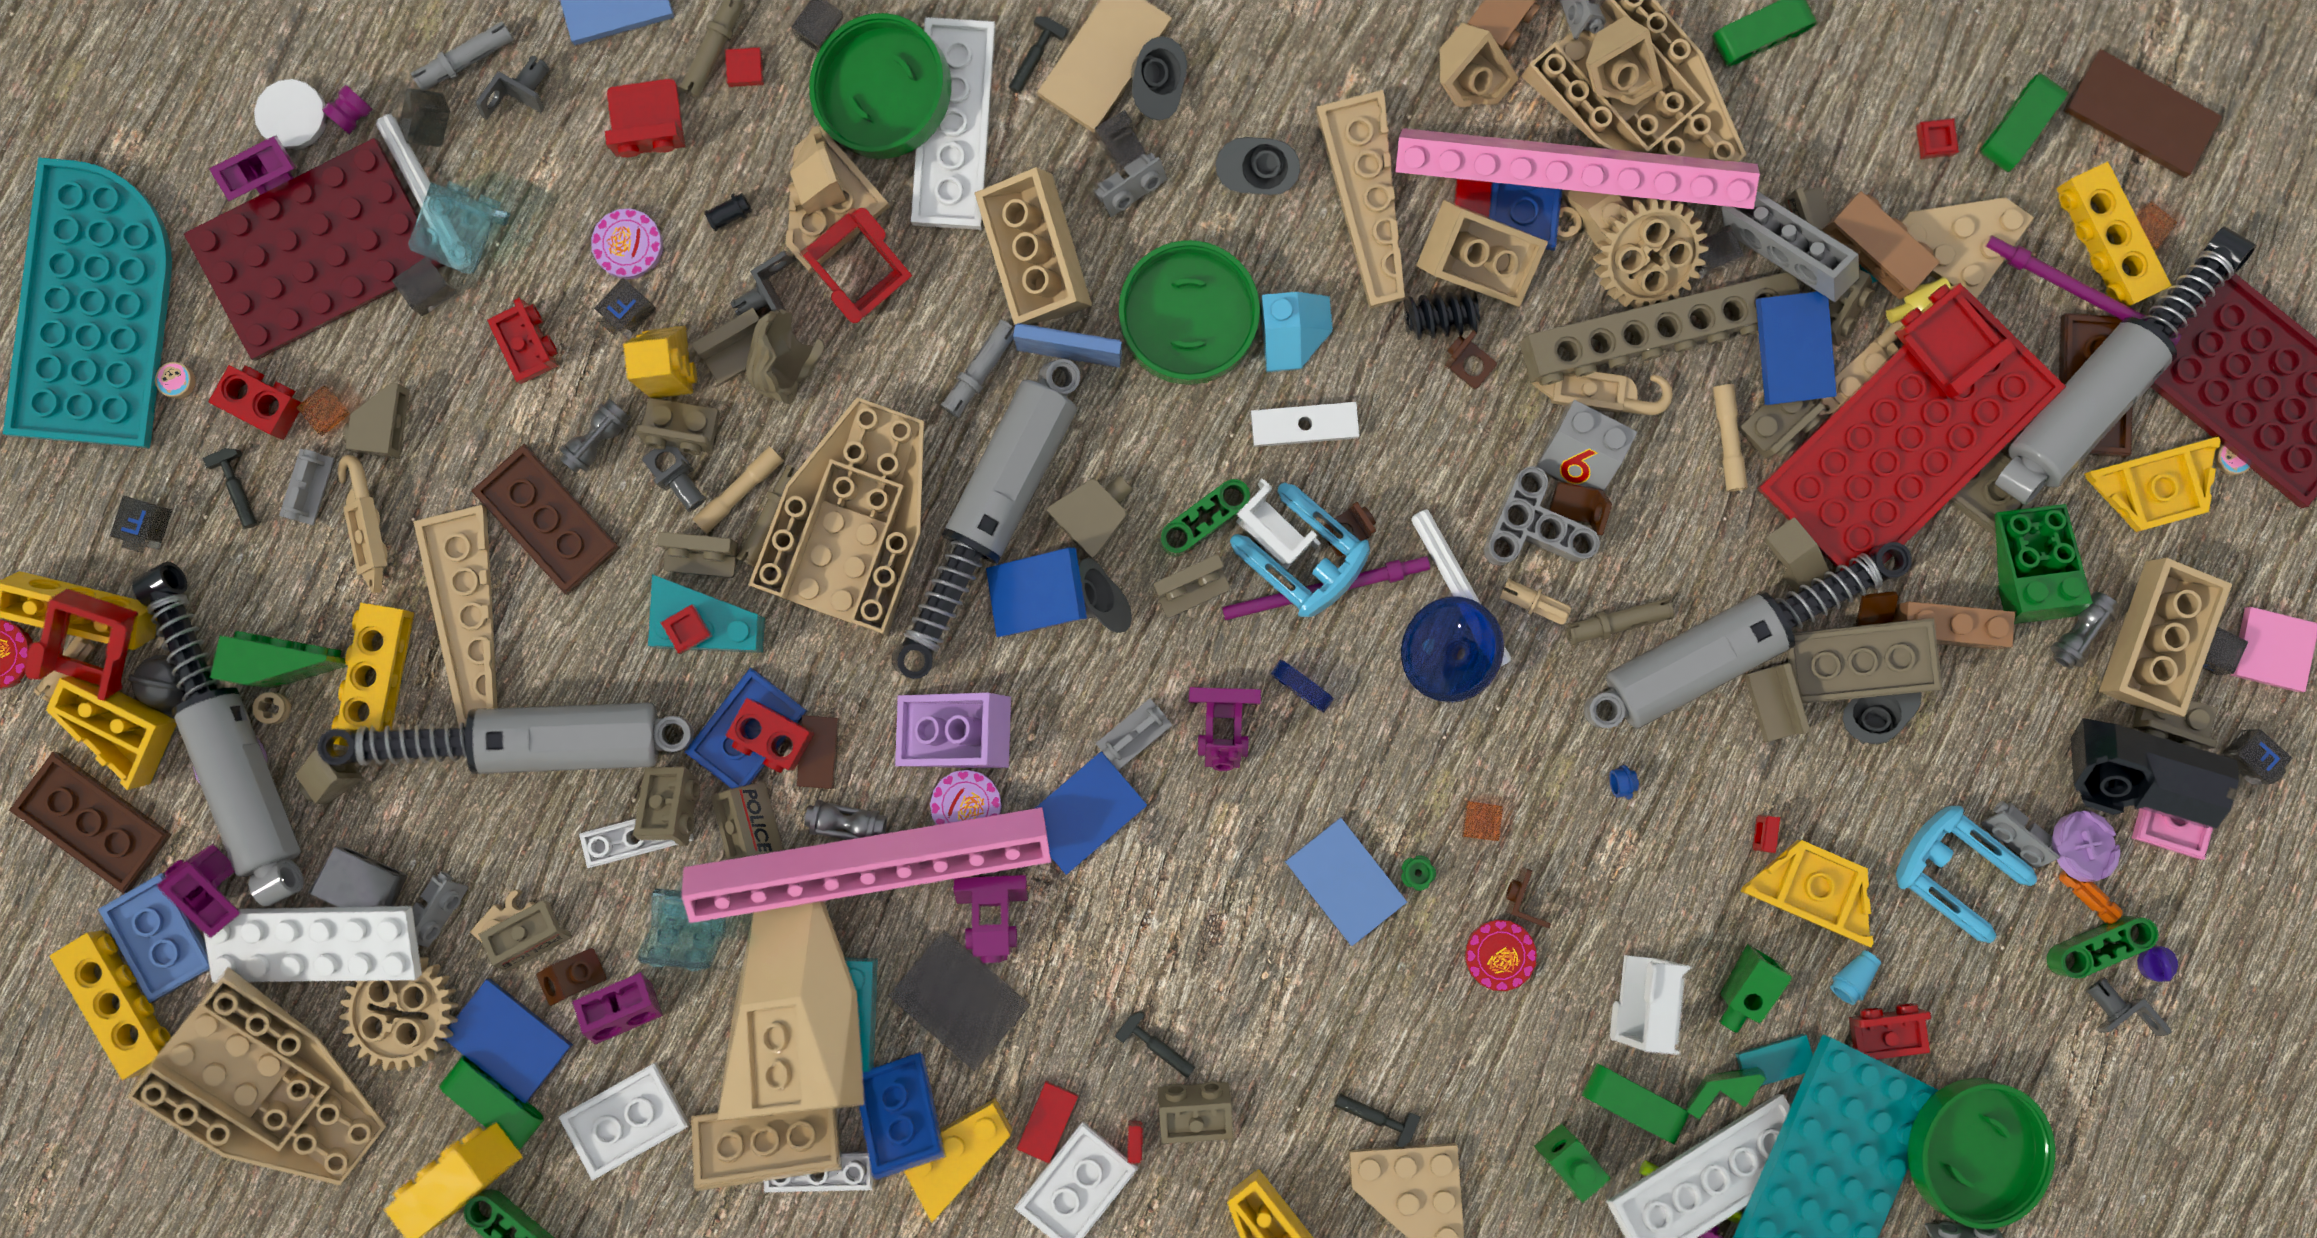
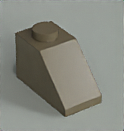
(379, 423)
(325, 781)

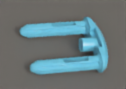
(1335, 579)
(1928, 845)

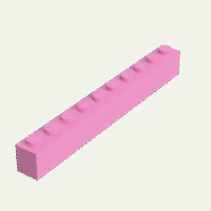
(1578, 168)
(865, 865)

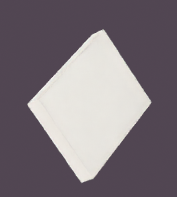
(624, 1121)
(1076, 1185)

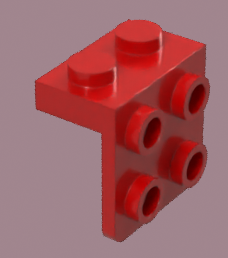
(644, 118)

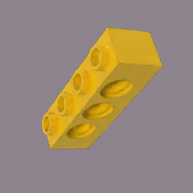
(2118, 219)
(26, 599)
(387, 662)
(94, 997)

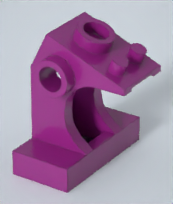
(255, 168)
(1223, 703)
(194, 889)
(994, 940)

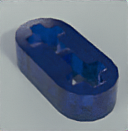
(1302, 686)

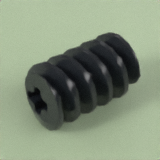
(1441, 314)

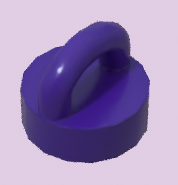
(2158, 964)

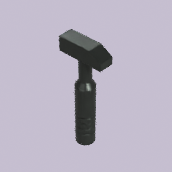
(1036, 51)
(233, 484)
(1154, 1044)
(1379, 1118)

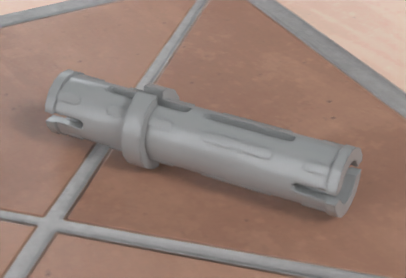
(468, 53)
(978, 370)

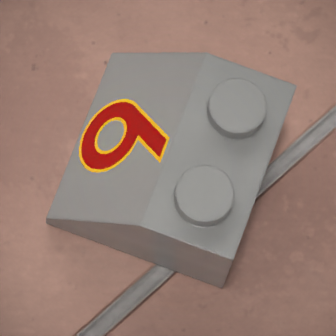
(1586, 447)

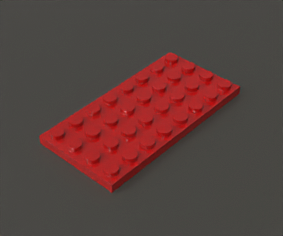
(1904, 448)

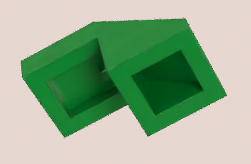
(1738, 1085)

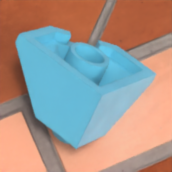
(1293, 328)

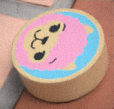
(175, 380)
(2229, 462)

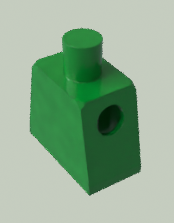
(1759, 978)
(1572, 1163)

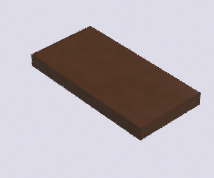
(2142, 113)
(2078, 341)
(545, 519)
(90, 822)

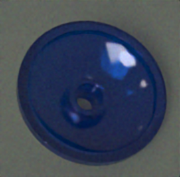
(1433, 643)

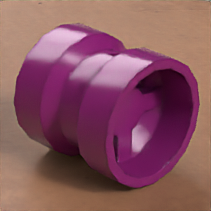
(347, 109)

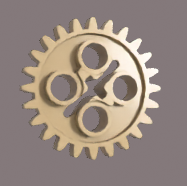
(1630, 234)
(394, 1044)

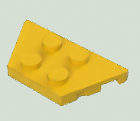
(2160, 485)
(1817, 889)

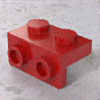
(523, 342)
(1891, 1033)

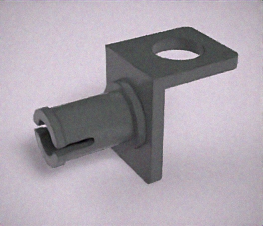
(520, 88)
(764, 292)
(675, 477)
(2119, 1010)

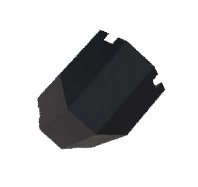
(2136, 769)

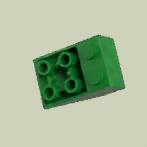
(2040, 564)
(270, 661)

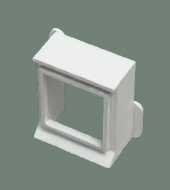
(1272, 530)
(1649, 1004)

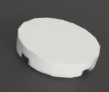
(292, 113)

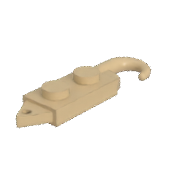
(1861, 368)
(1606, 393)
(363, 525)

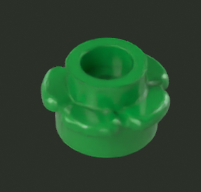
(1427, 875)

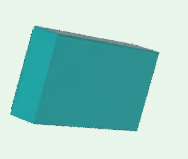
(1778, 1059)

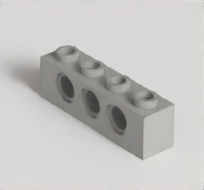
(1795, 246)

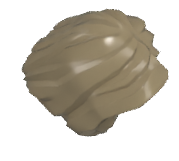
(778, 359)

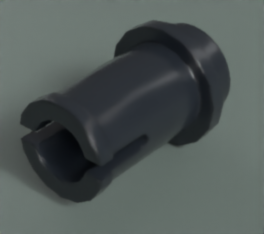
(728, 211)

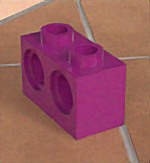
(617, 1008)

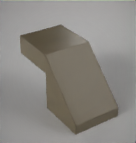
(1798, 554)

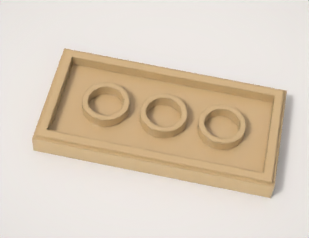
(1101, 58)
(763, 1147)

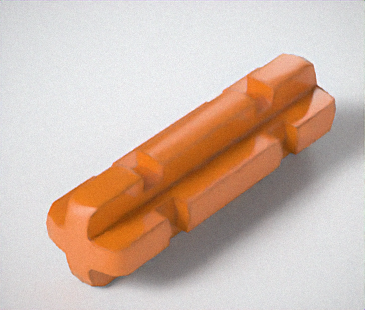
(2093, 898)

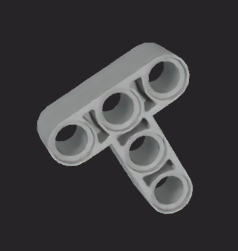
(1533, 516)

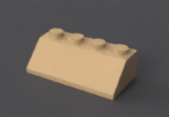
(1033, 247)
(2165, 637)

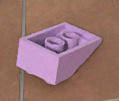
(953, 730)

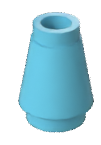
(1855, 978)

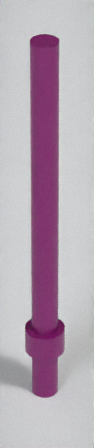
(2021, 258)
(1393, 572)

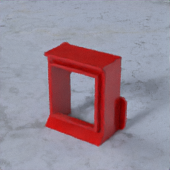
(875, 234)
(48, 653)

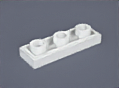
(1327, 423)
(615, 843)
(854, 1175)

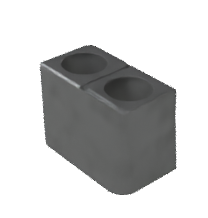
(357, 881)

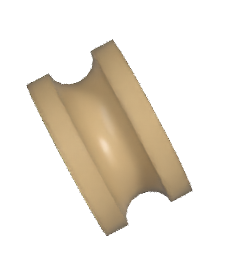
(1573, 230)
(279, 700)

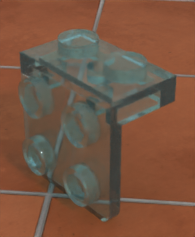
(455, 226)
(676, 940)

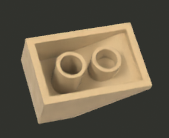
(1481, 253)

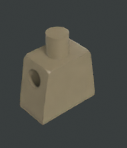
(1092, 514)

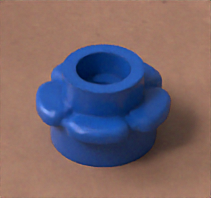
(1623, 782)

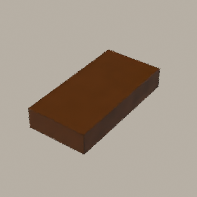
(819, 760)

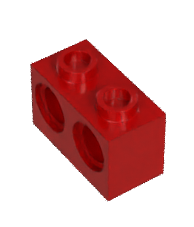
(255, 404)
(772, 729)

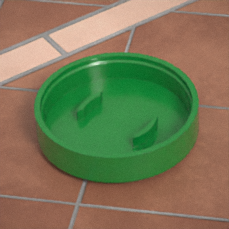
(880, 86)
(1189, 312)
(1981, 1153)

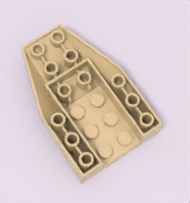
(1678, 120)
(850, 520)
(792, 1020)
(259, 1087)

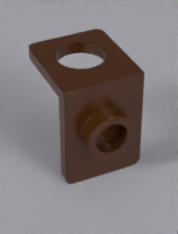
(1465, 348)
(1582, 505)
(1359, 520)
(1877, 608)
(1516, 893)
(571, 976)

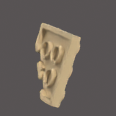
(858, 191)
(1960, 238)
(1412, 1187)

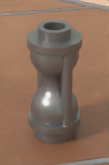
(605, 424)
(2075, 646)
(828, 818)

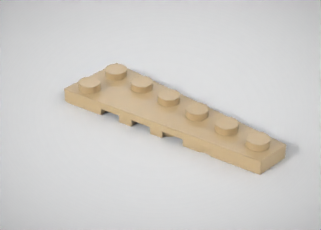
(1361, 167)
(459, 586)

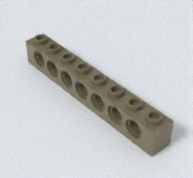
(1541, 347)

